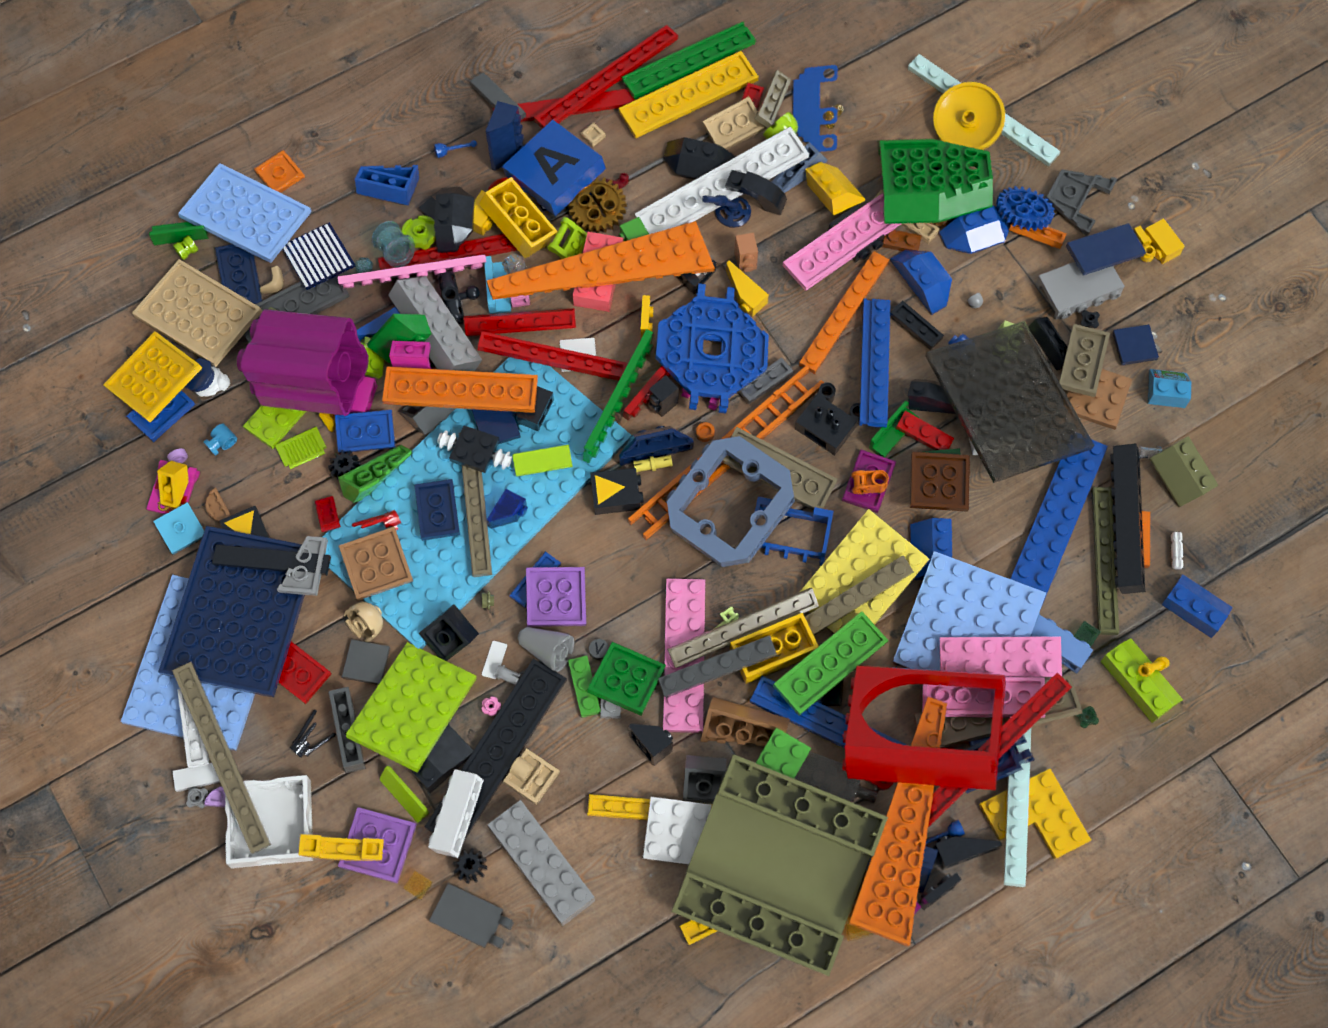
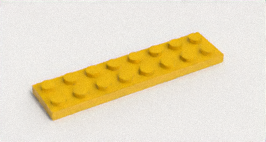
(688, 94)

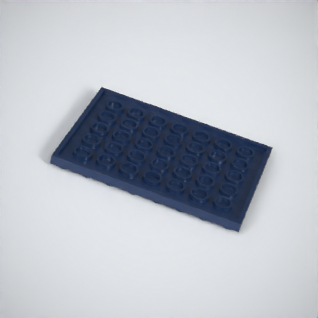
(234, 619)

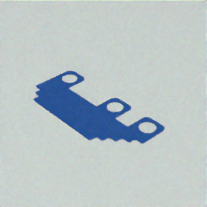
(807, 106)

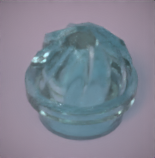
(363, 265)

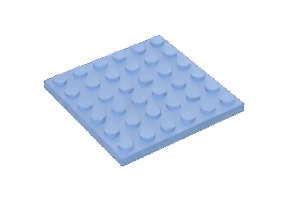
(964, 603)

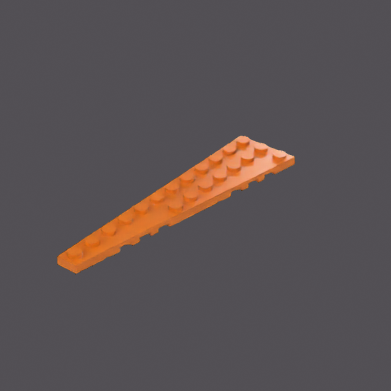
(650, 256)
(893, 876)

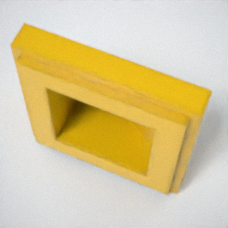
(329, 421)

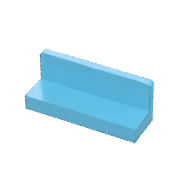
(495, 270)

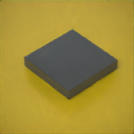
(366, 662)

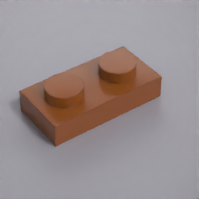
(902, 241)

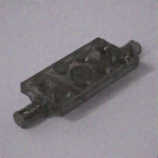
(832, 779)

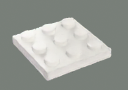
(674, 829)

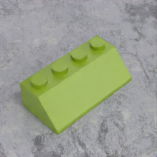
(1150, 693)

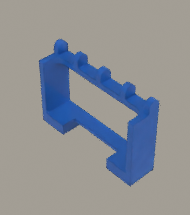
(819, 515)

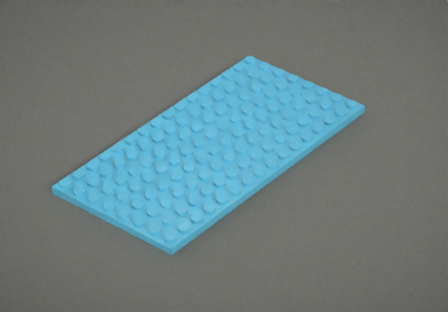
(443, 565)

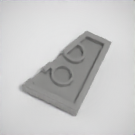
(305, 582)

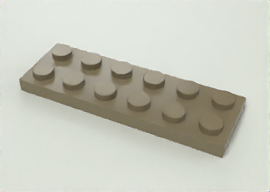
(809, 484)

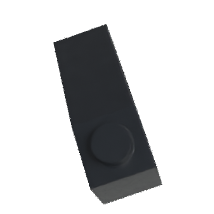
(961, 849)

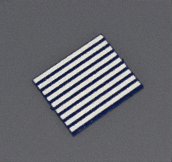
(318, 256)

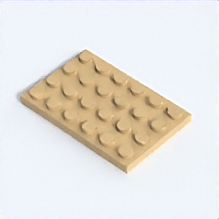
(197, 312)

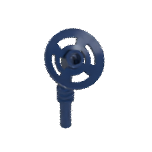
(731, 209)

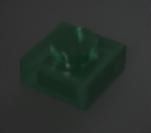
(1087, 633)

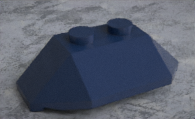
(655, 443)

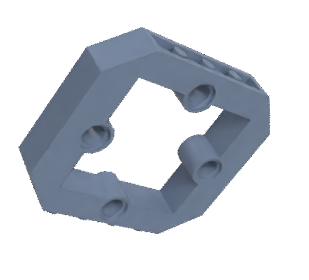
(748, 457)

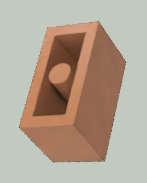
(746, 252)

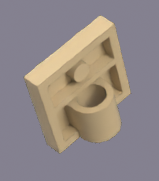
(531, 776)

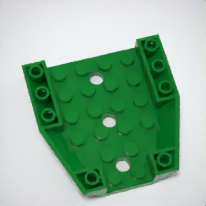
(930, 194)

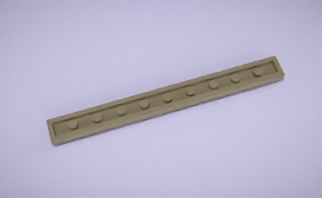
(221, 758)

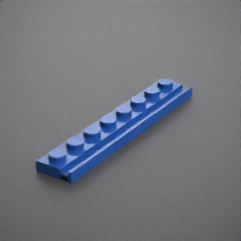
(875, 363)
(816, 719)

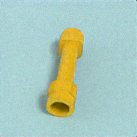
(1148, 668)

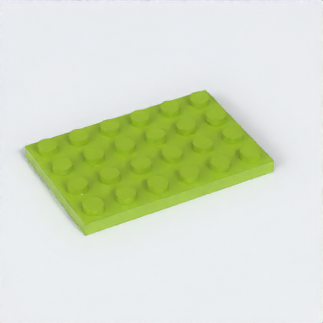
(411, 707)

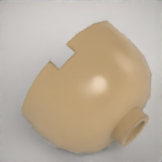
(364, 620)

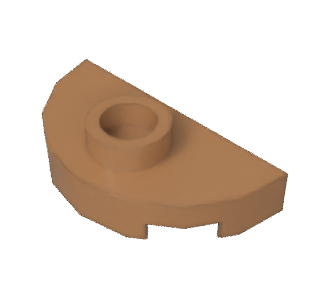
(215, 506)

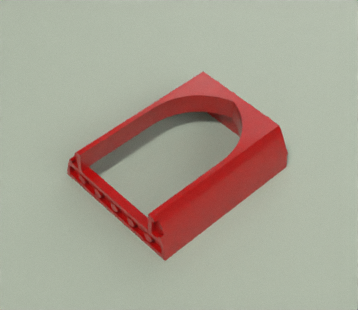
(878, 759)

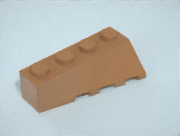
(740, 724)

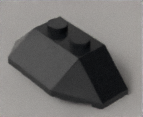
(694, 157)
(453, 218)

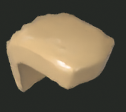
(276, 283)

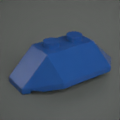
(976, 231)
(925, 277)

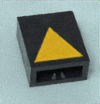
(616, 491)
(246, 521)

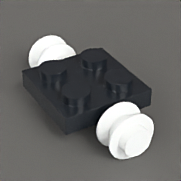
(474, 449)

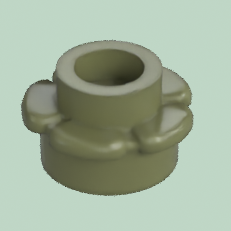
(487, 600)

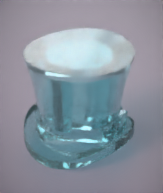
(396, 246)

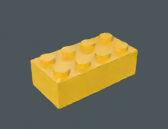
(518, 217)
(792, 643)

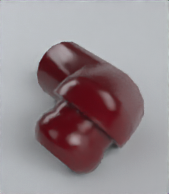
(622, 181)

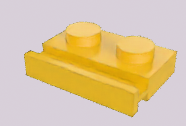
(647, 312)

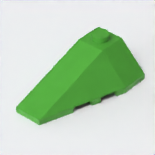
(367, 477)

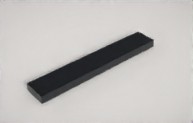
(266, 559)

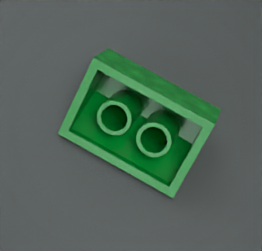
(399, 328)

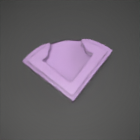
(216, 798)

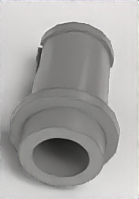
(507, 674)

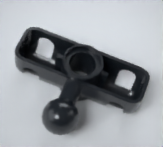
(449, 287)

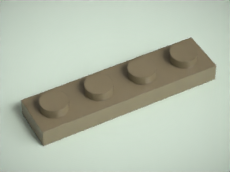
(772, 99)

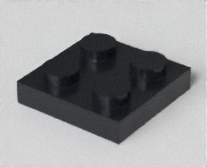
(944, 886)

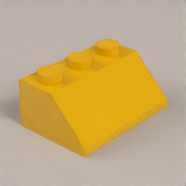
(832, 187)

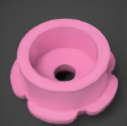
(490, 711)

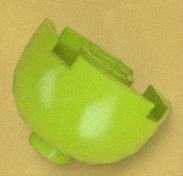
(781, 124)

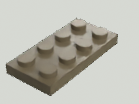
(1084, 360)

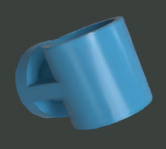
(222, 437)

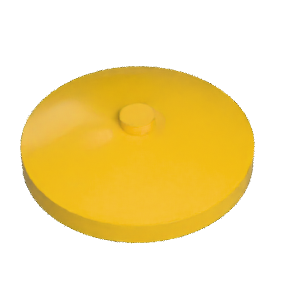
(969, 115)

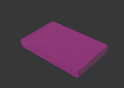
(868, 462)

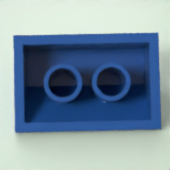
(931, 536)
(1197, 606)

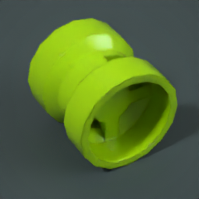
(185, 248)

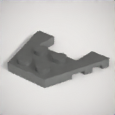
(1071, 192)

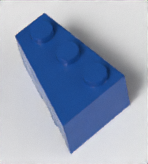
(388, 183)

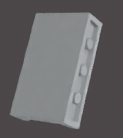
(1074, 293)

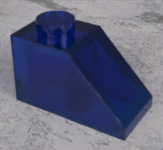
(507, 510)

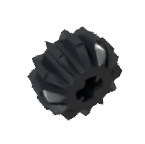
(341, 461)
(477, 867)

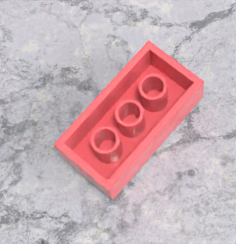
(599, 296)

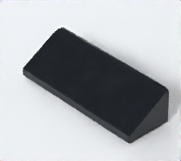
(1049, 341)

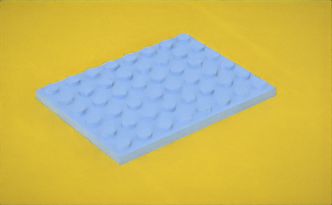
(154, 696)

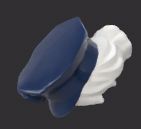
(208, 380)

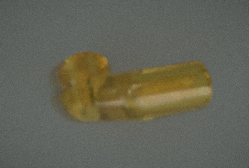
(830, 115)

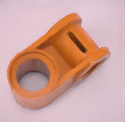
(868, 482)

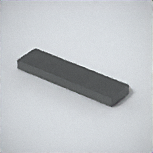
(492, 92)

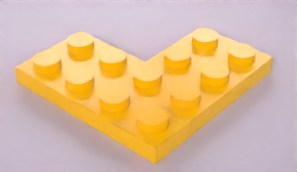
(1047, 810)

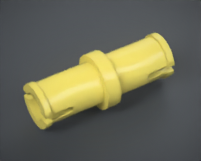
(653, 463)

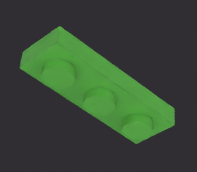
(582, 678)

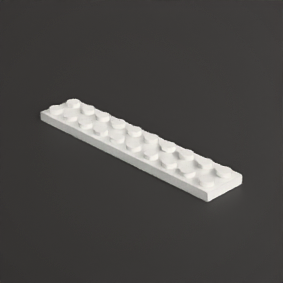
(686, 203)

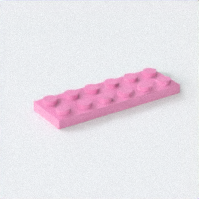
(1002, 655)
(980, 701)

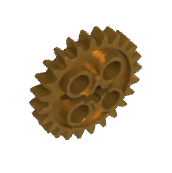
(612, 197)

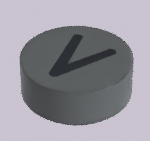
(598, 649)

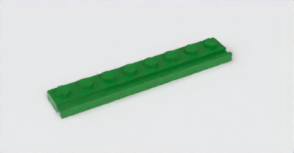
(688, 60)
(615, 402)

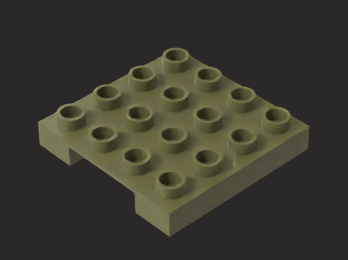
(779, 864)

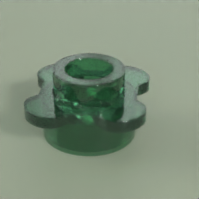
(1089, 711)

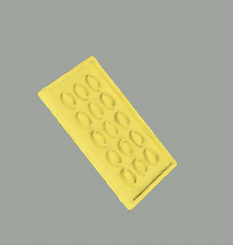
(859, 555)

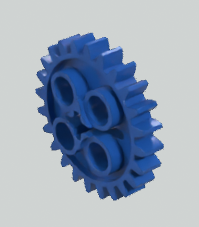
(1025, 208)

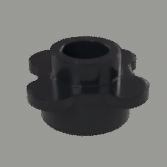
(1090, 323)

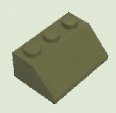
(1183, 471)

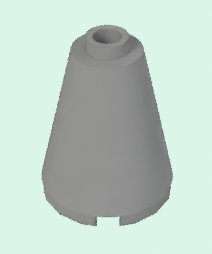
(547, 646)

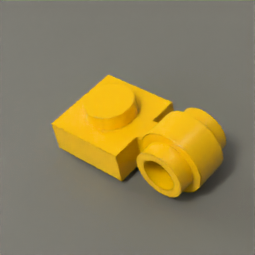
(1144, 240)

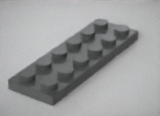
(302, 301)

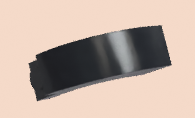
(758, 187)

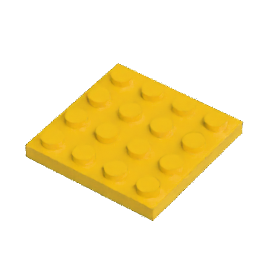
(152, 376)

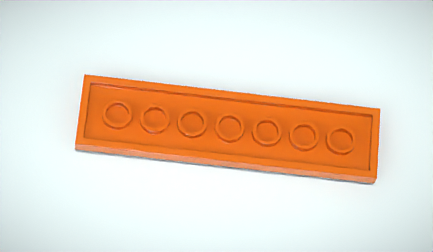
(460, 389)

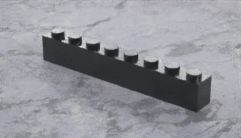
(1129, 519)

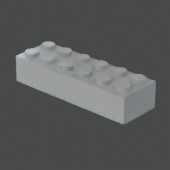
(448, 342)
(541, 863)

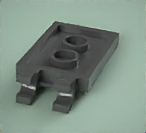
(470, 917)

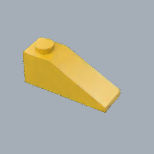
(748, 293)

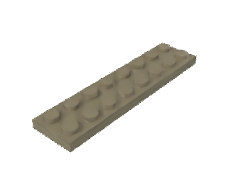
(967, 729)

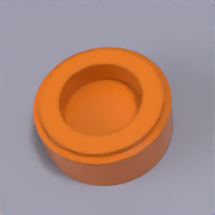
(705, 432)

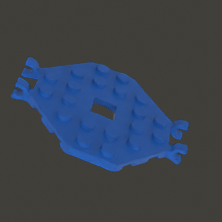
(713, 319)

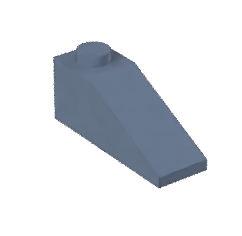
(796, 174)

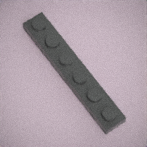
(717, 666)

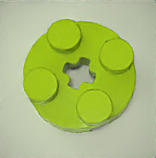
(424, 223)

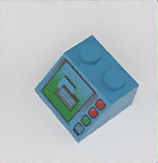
(1169, 388)

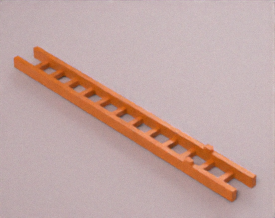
(767, 404)

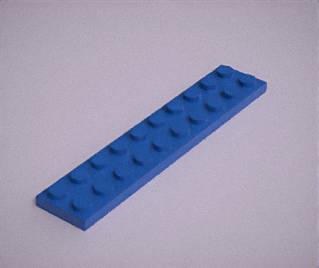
(1057, 518)

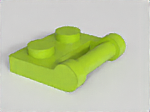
(574, 243)

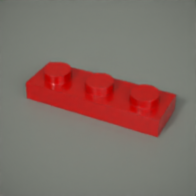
(924, 432)

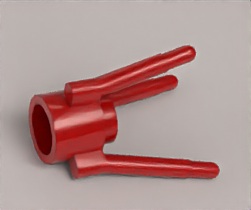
(389, 519)

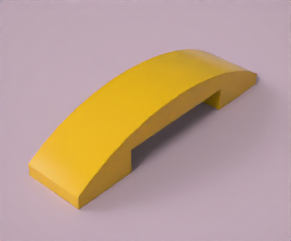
(341, 848)

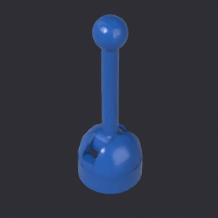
(441, 149)
(954, 829)

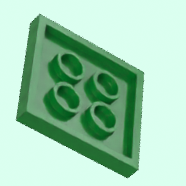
(626, 678)

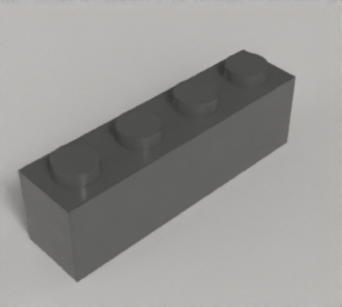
(344, 717)

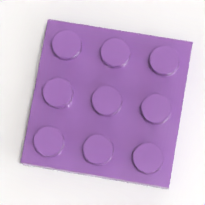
(555, 596)
(397, 840)

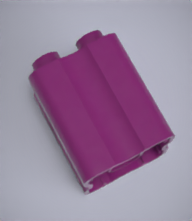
(304, 362)

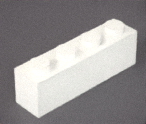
(455, 813)

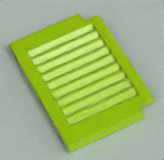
(301, 448)

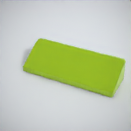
(542, 460)
(403, 794)

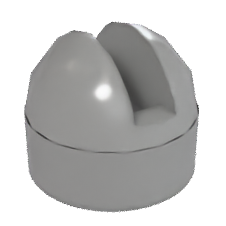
(975, 301)

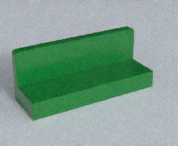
(176, 233)
(889, 437)

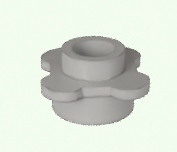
(192, 793)

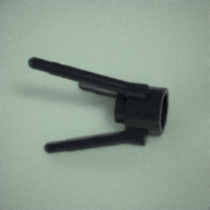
(300, 745)

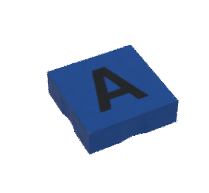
(554, 167)

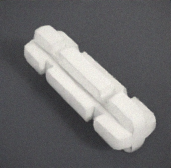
(1177, 550)

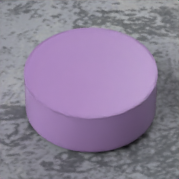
(178, 455)

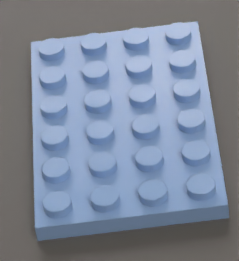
(245, 213)

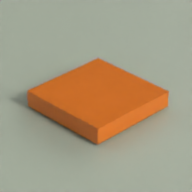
(279, 172)

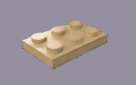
(734, 124)

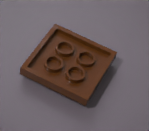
(939, 481)

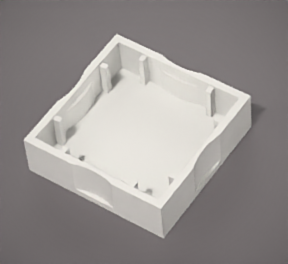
(285, 814)

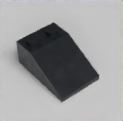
(445, 756)

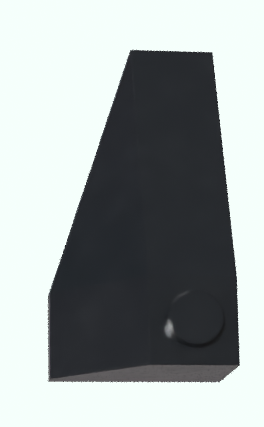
(928, 396)

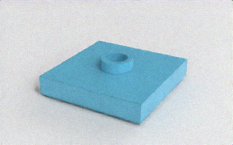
(179, 528)

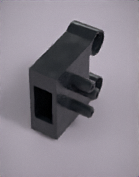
(826, 422)

